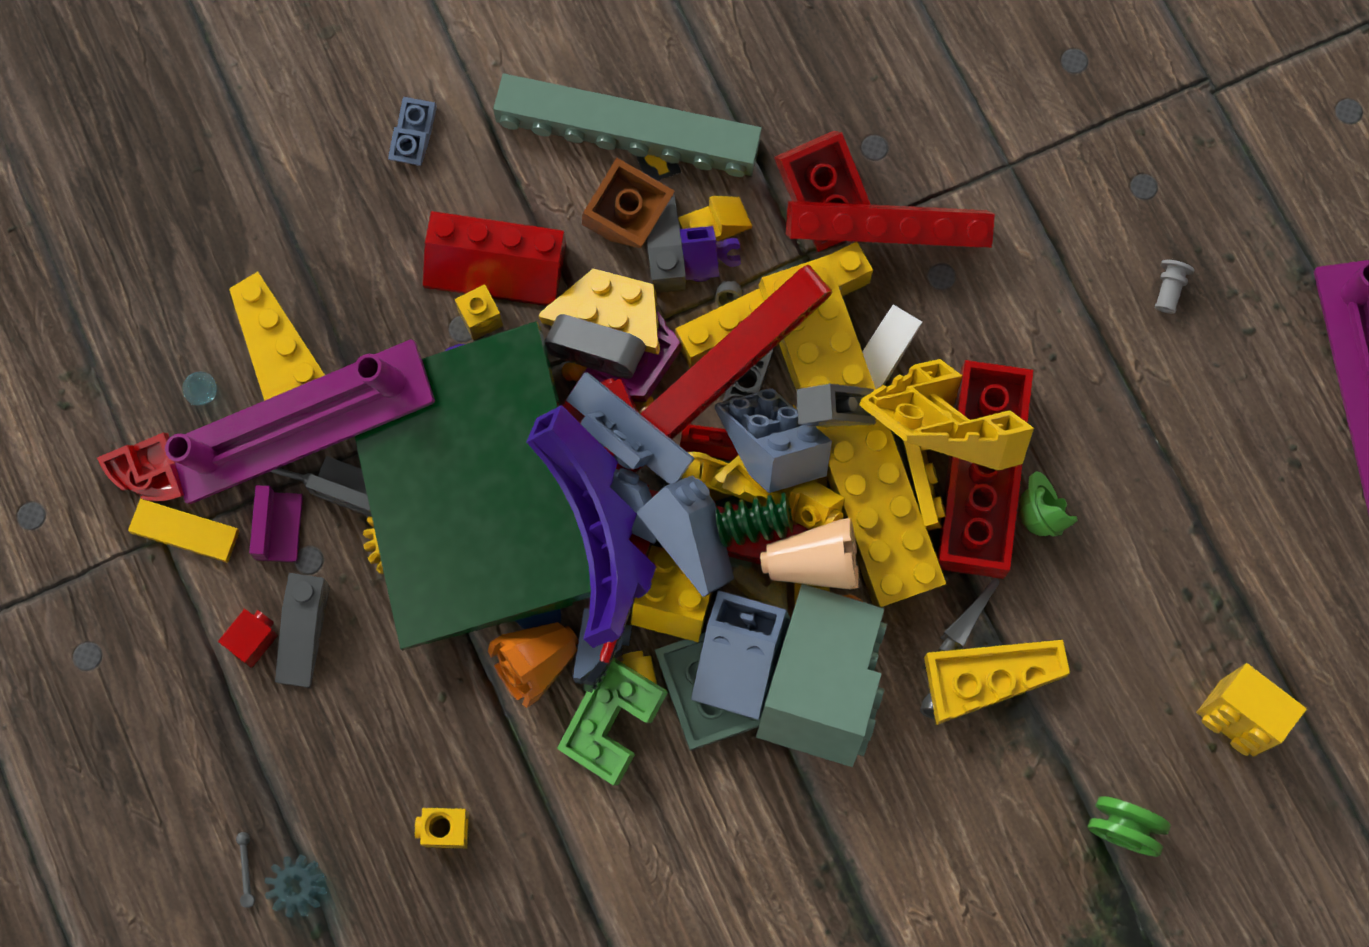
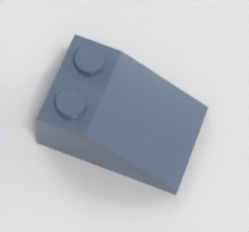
(686, 526)

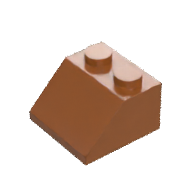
(626, 205)

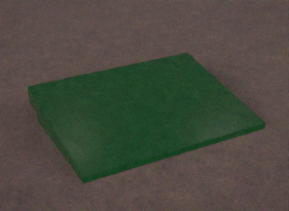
(464, 505)

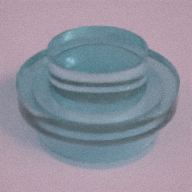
(199, 388)

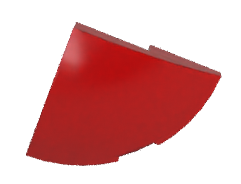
(144, 469)

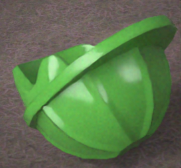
(1042, 510)

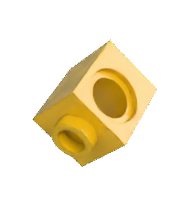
(479, 312)
(458, 831)

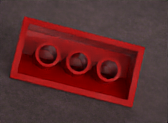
(507, 257)

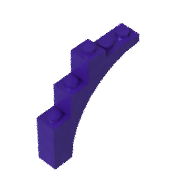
(605, 520)

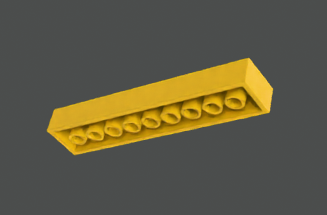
(863, 459)

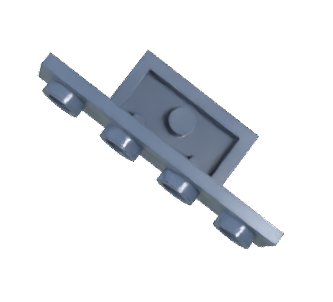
(626, 432)

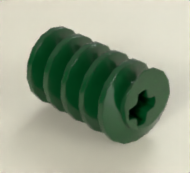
(754, 521)

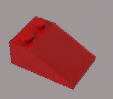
(822, 173)

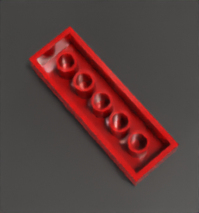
(979, 499)

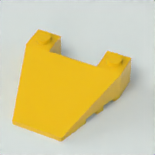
(923, 414)

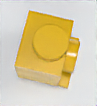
(815, 505)

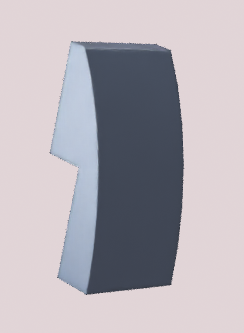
(413, 131)

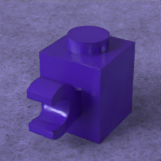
(703, 252)

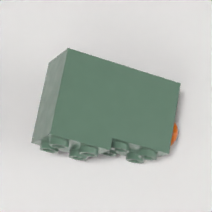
(826, 678)

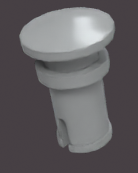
(1172, 284)

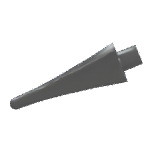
(959, 632)

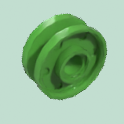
(1129, 826)

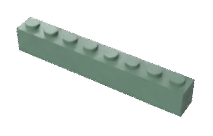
(627, 125)

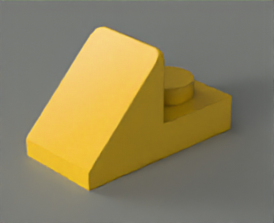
(723, 213)

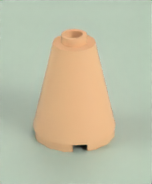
(815, 557)

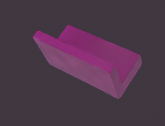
(275, 525)

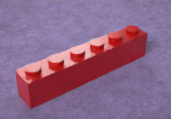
(890, 224)

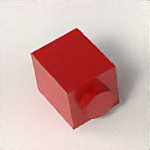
(249, 636)

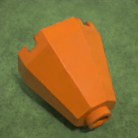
(533, 659)

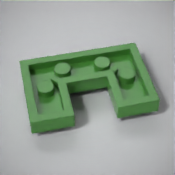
(587, 733)

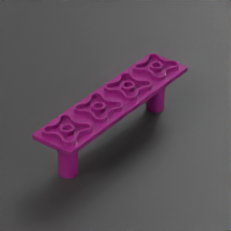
(1345, 309)
(300, 421)

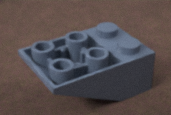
(771, 441)
(740, 654)

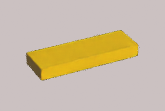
(183, 530)

